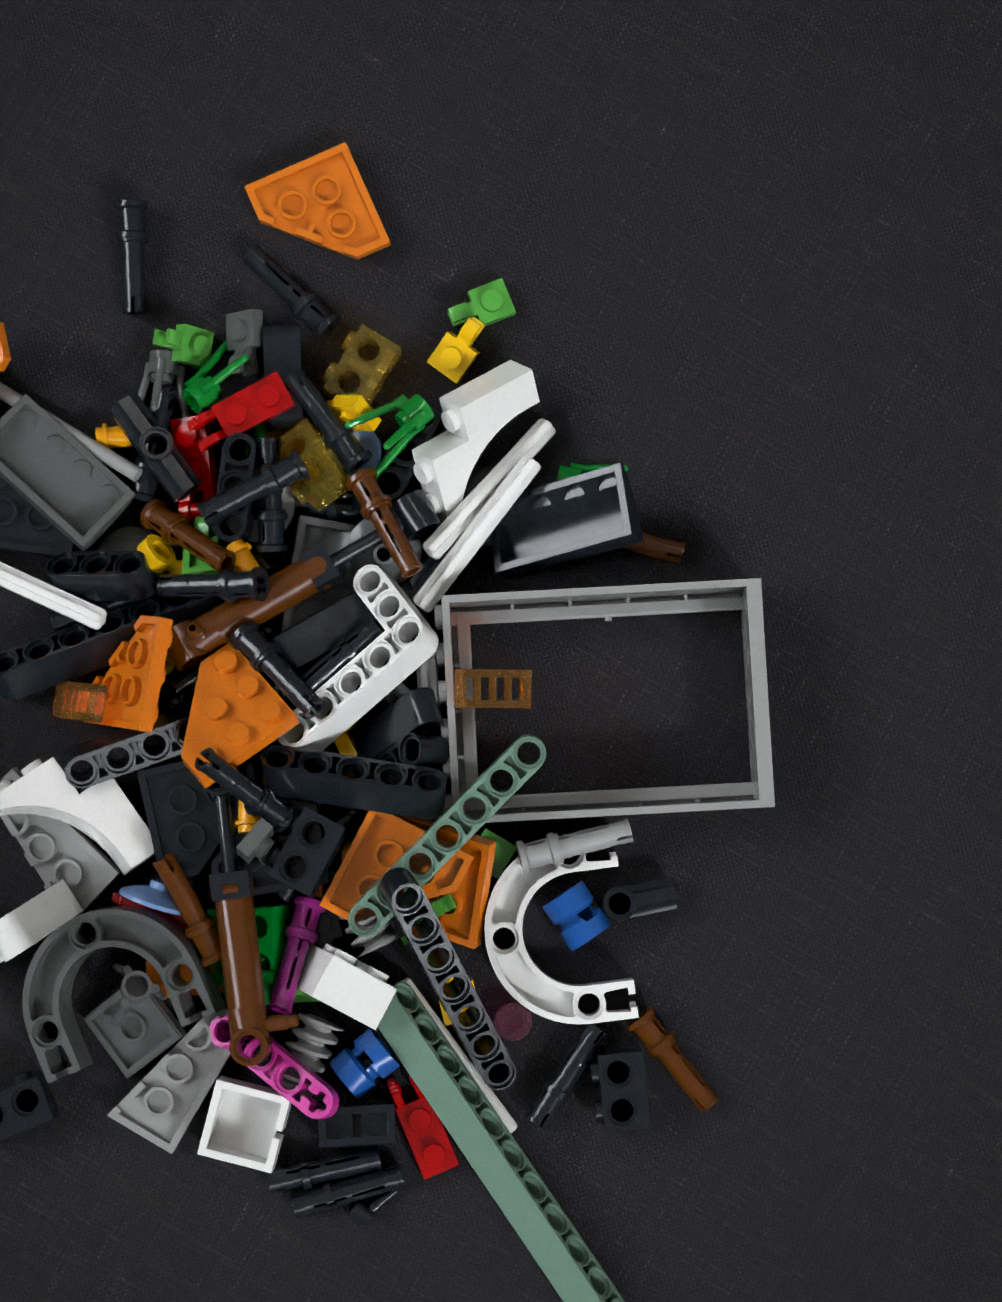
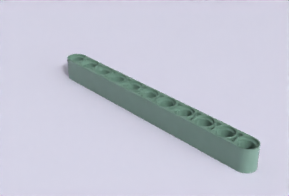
(493, 1151)

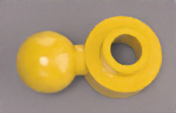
(160, 555)

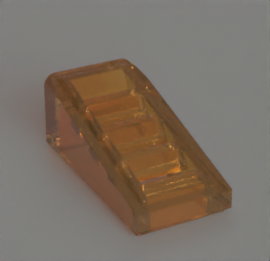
(525, 688)
(80, 701)

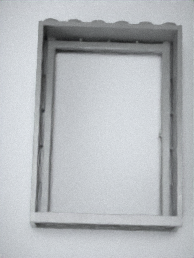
(605, 602)

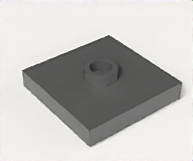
(140, 1035)

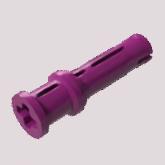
(299, 936)

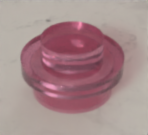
(513, 1021)

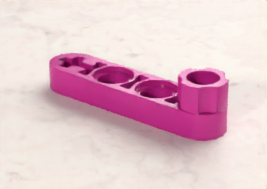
(274, 1070)

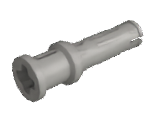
(557, 848)

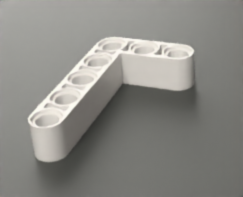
(368, 665)
(36, 919)

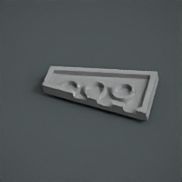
(61, 853)
(174, 1089)

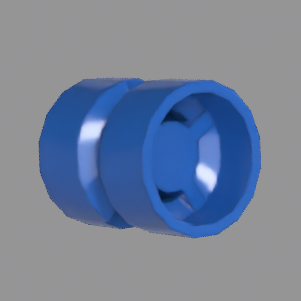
(576, 916)
(355, 1073)

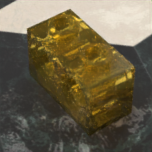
(371, 373)
(325, 469)

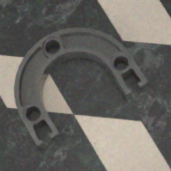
(59, 957)

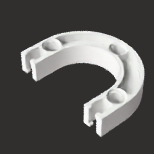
(516, 968)

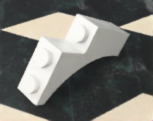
(471, 419)
(97, 811)

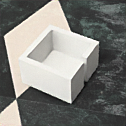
(351, 989)
(244, 1124)

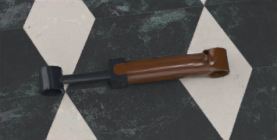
(311, 574)
(239, 945)

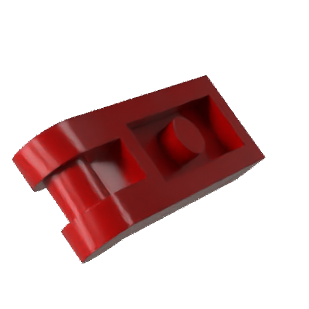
(200, 462)

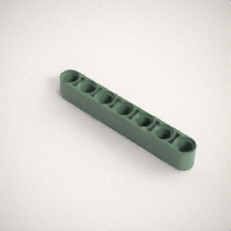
(456, 817)

